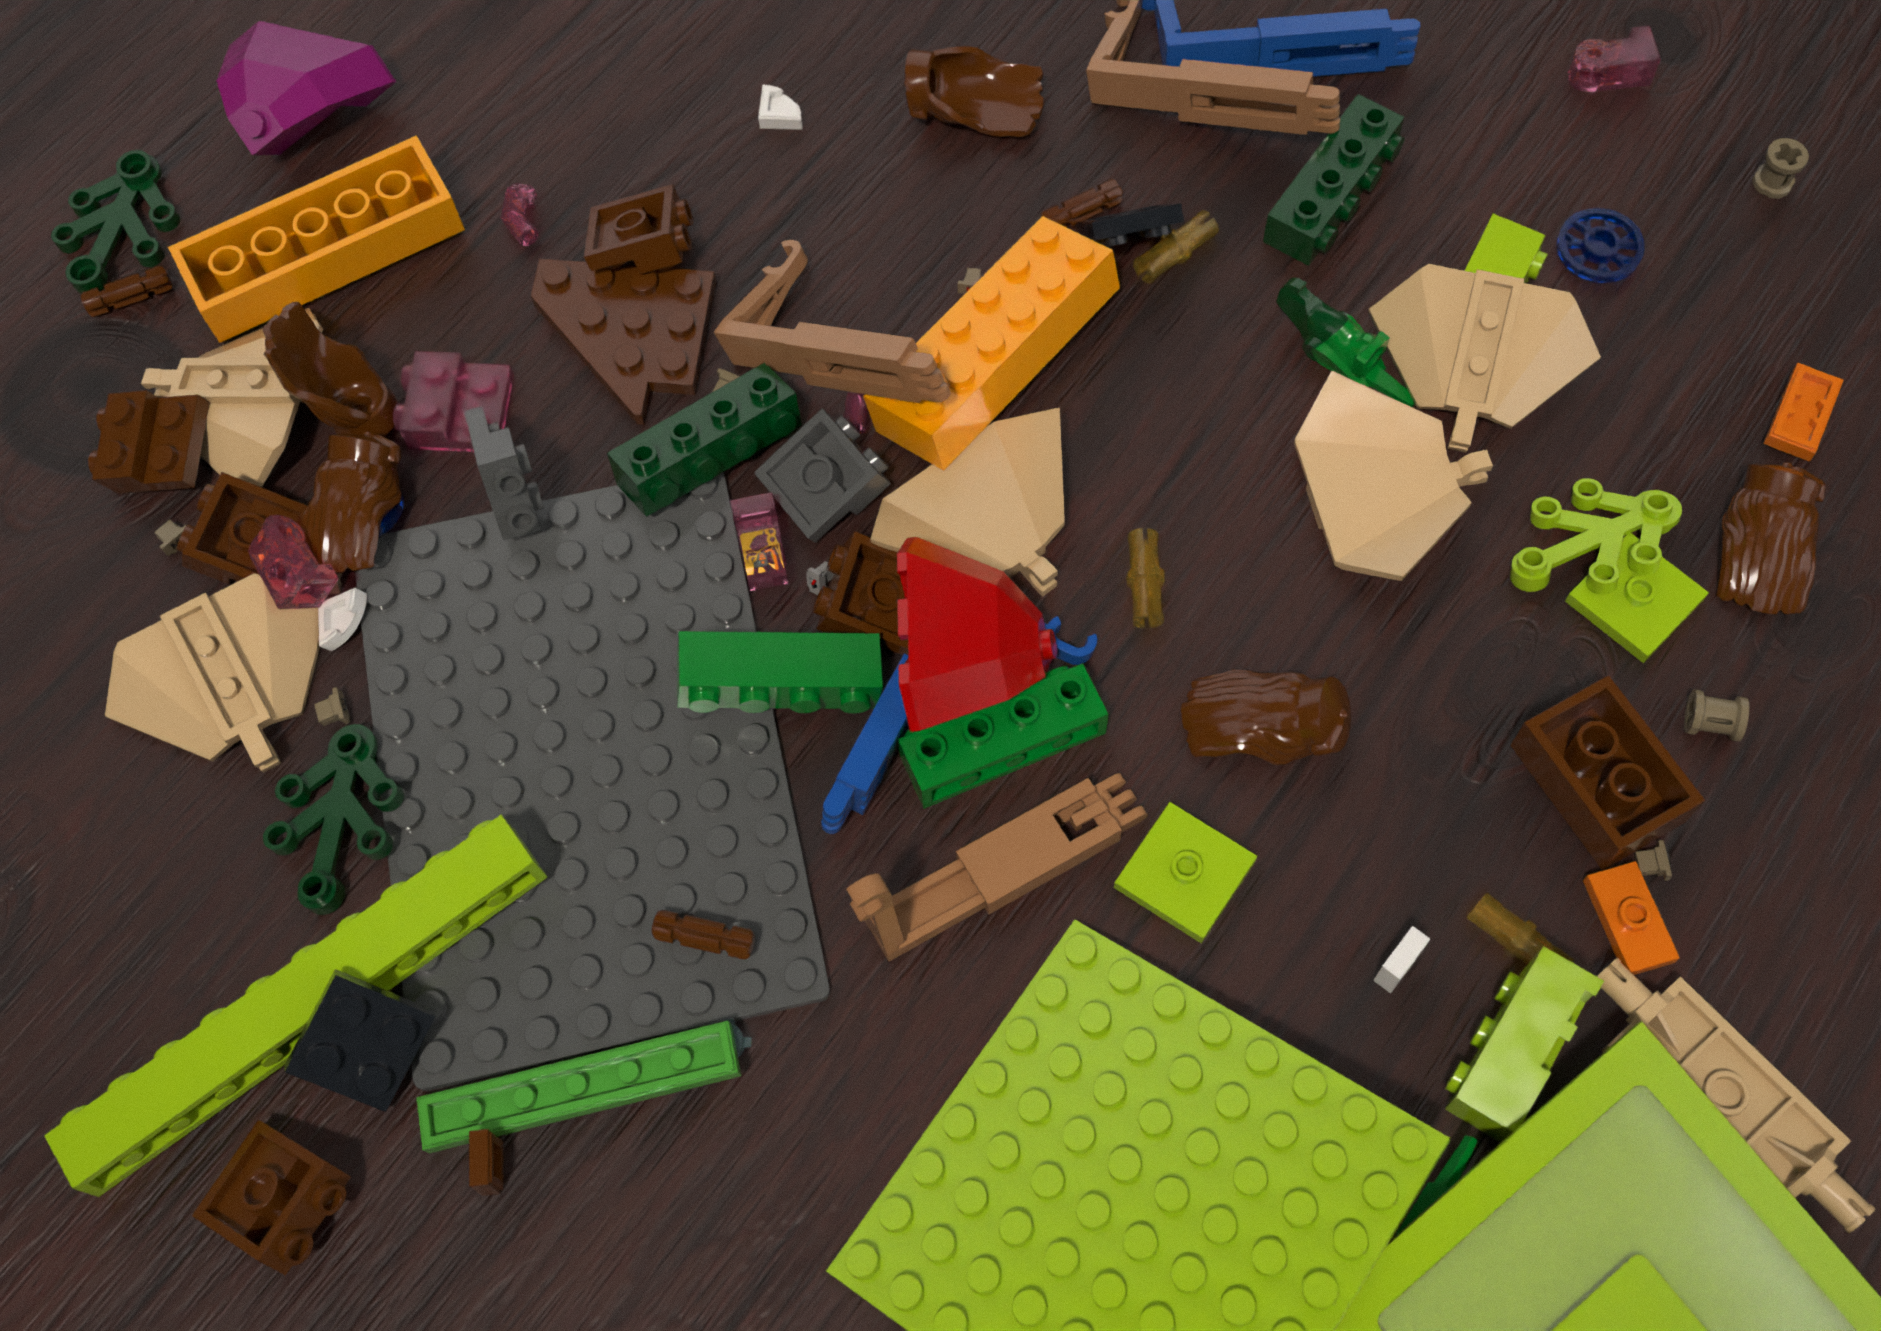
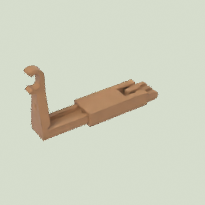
(1208, 90)
(822, 353)
(997, 866)

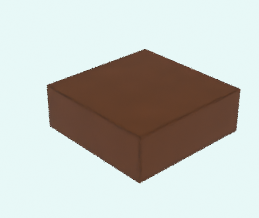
(485, 1162)

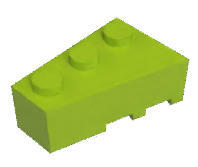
(1508, 250)
(1520, 1043)

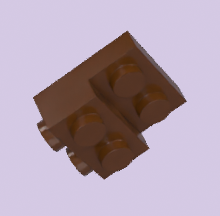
(641, 229)
(148, 442)
(227, 526)
(862, 592)
(272, 1198)

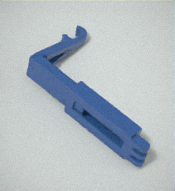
(1300, 43)
(879, 742)

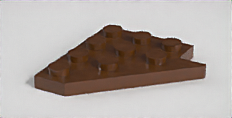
(630, 326)

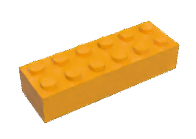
(316, 238)
(1001, 338)

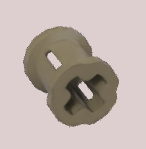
(1783, 161)
(1716, 715)

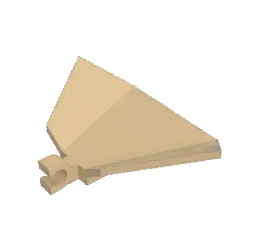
(1482, 344)
(247, 405)
(1381, 478)
(991, 503)
(217, 672)

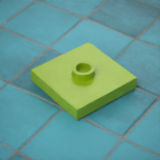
(1642, 607)
(1185, 872)

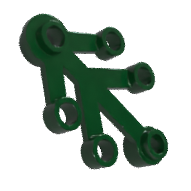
(135, 175)
(335, 810)

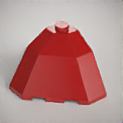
(967, 635)

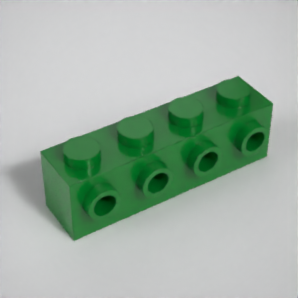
(778, 671)
(1004, 737)

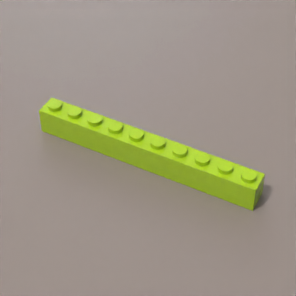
(258, 1031)

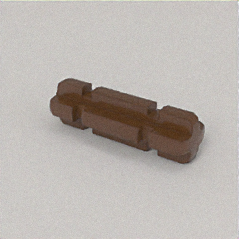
(1085, 204)
(126, 291)
(703, 934)

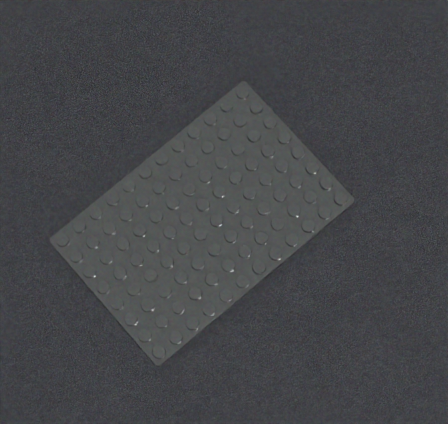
(548, 695)

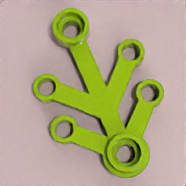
(1650, 512)

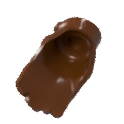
(974, 90)
(327, 375)
(351, 499)
(1771, 539)
(1266, 715)

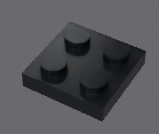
(1145, 222)
(360, 1040)

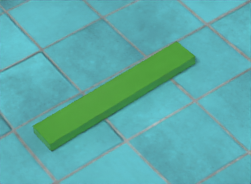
(579, 1086)

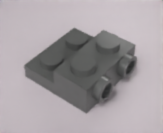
(502, 472)
(823, 474)

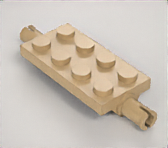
(1746, 1088)

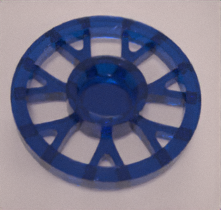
(1600, 245)

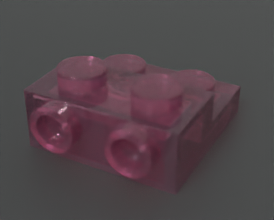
(438, 394)

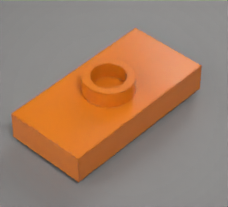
(1803, 412)
(1631, 918)

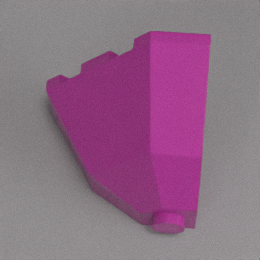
(290, 79)

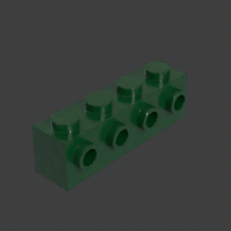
(1333, 180)
(718, 432)

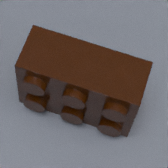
(1606, 772)

